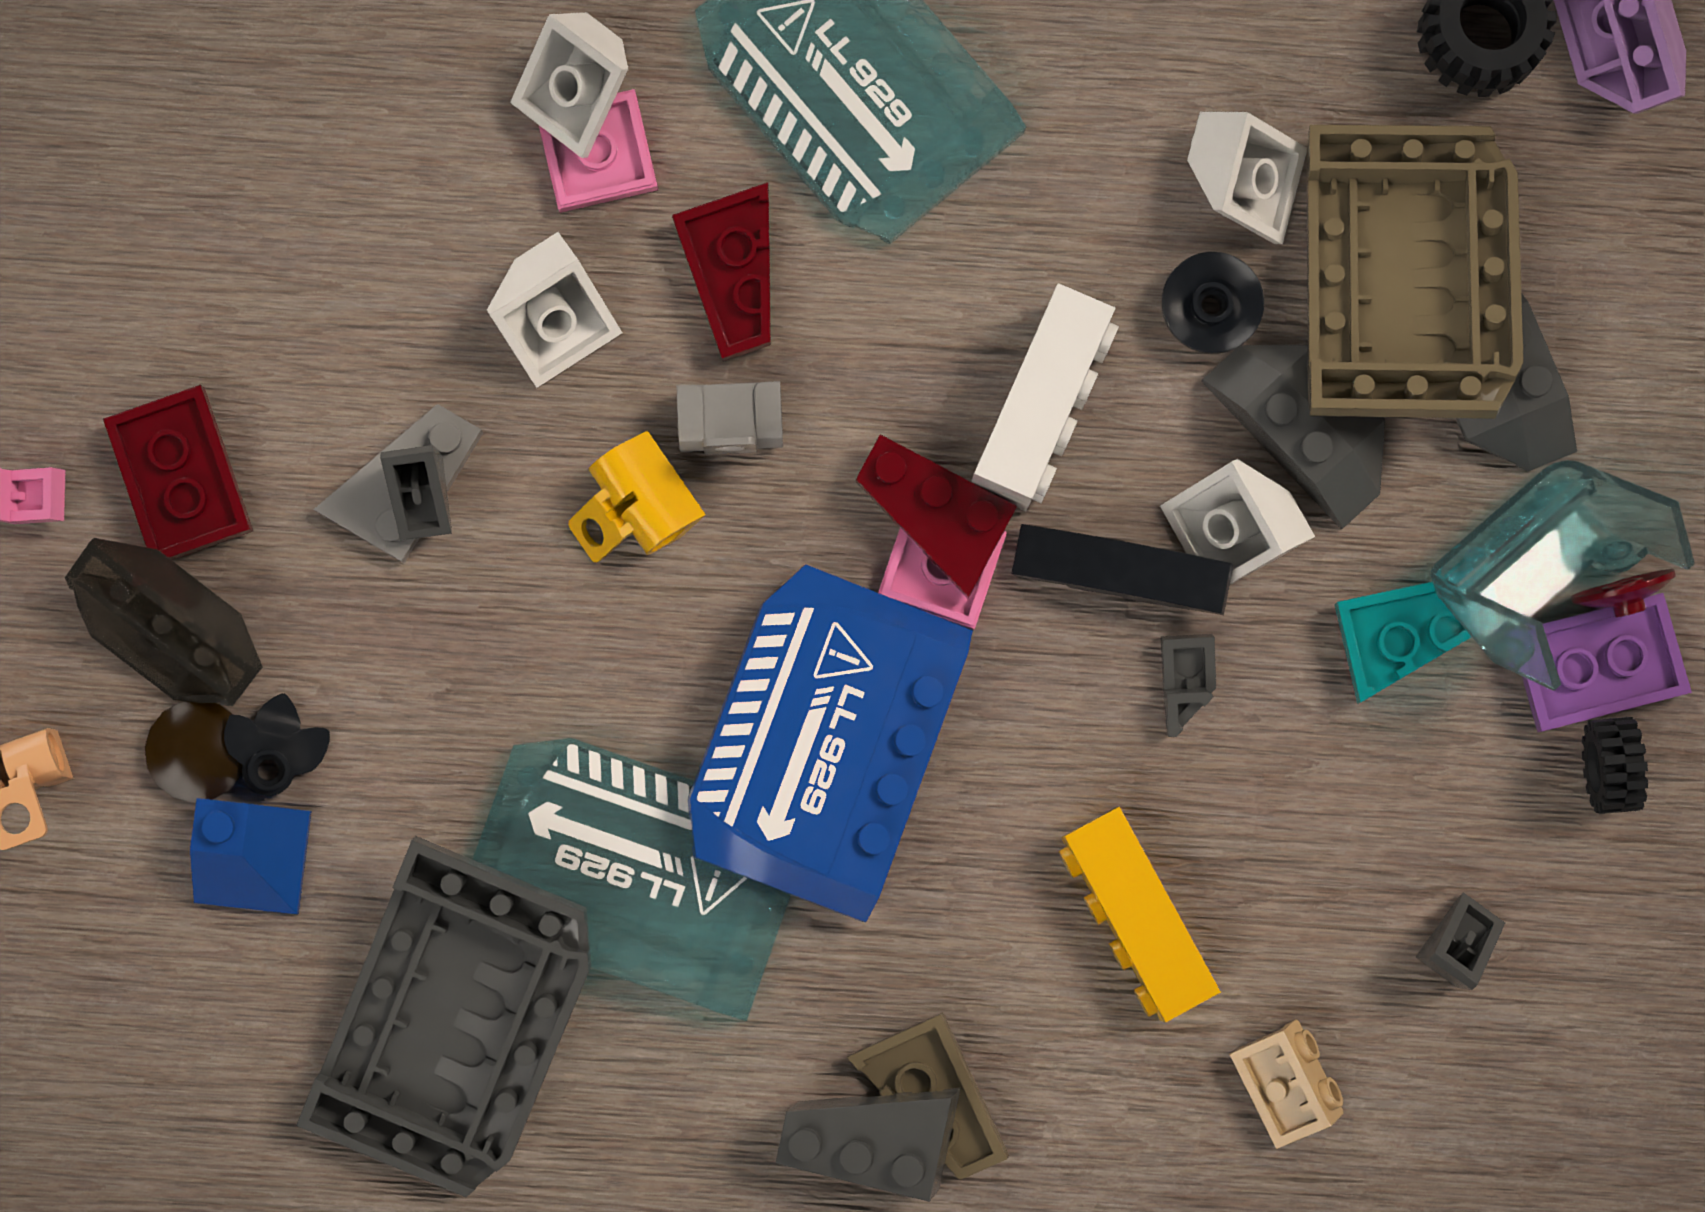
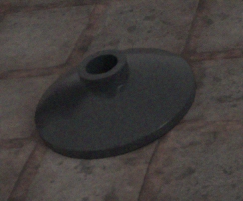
(1226, 281)

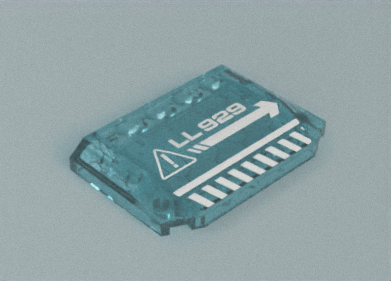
(861, 101)
(622, 848)

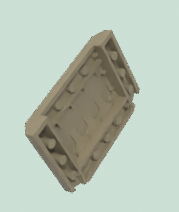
(1411, 272)

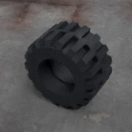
(1479, 67)

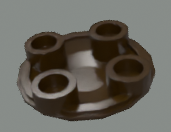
(189, 752)

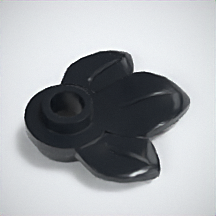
(278, 738)

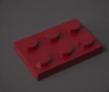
(178, 473)

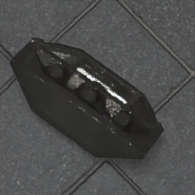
(163, 622)

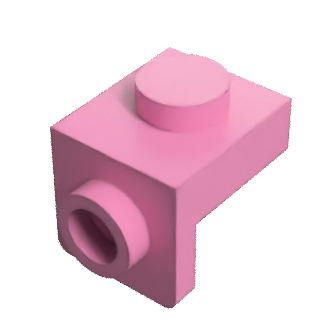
(32, 495)

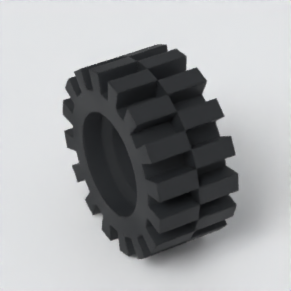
(1614, 765)

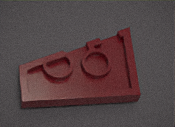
(938, 509)

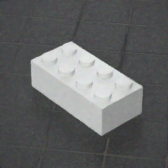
(1045, 390)

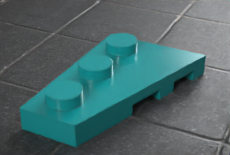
(1394, 635)

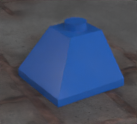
(248, 855)

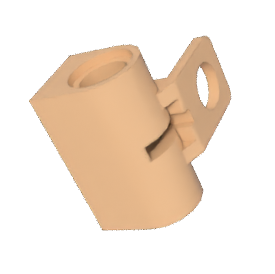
(26, 766)

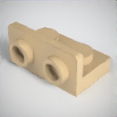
(1288, 1084)

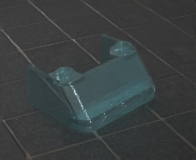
(1539, 545)

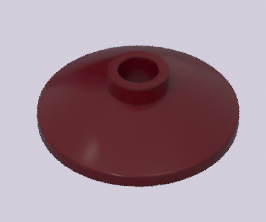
(1626, 594)

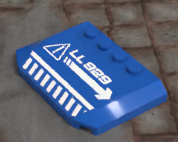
(825, 740)

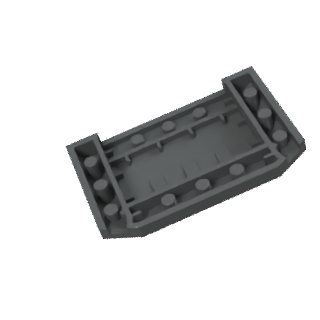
(451, 1020)

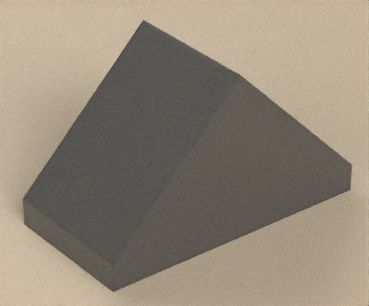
(417, 491)
(1462, 943)

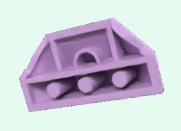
(1626, 50)

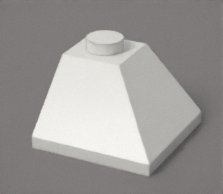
(572, 79)
(1247, 170)
(551, 310)
(1237, 519)

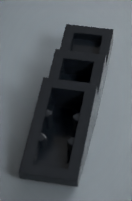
(1122, 569)

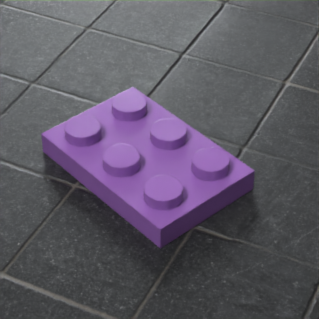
(1609, 665)

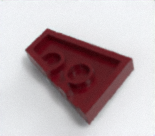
(731, 267)

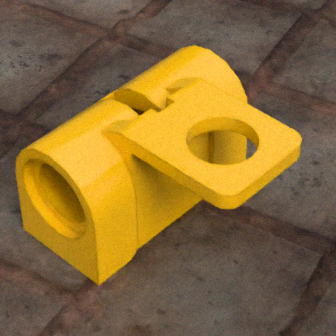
(637, 498)

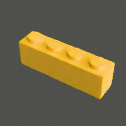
(1139, 915)

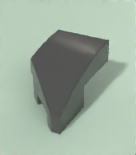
(1187, 677)

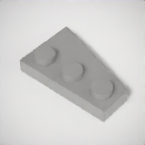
(364, 500)

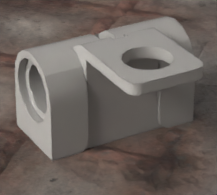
(729, 417)

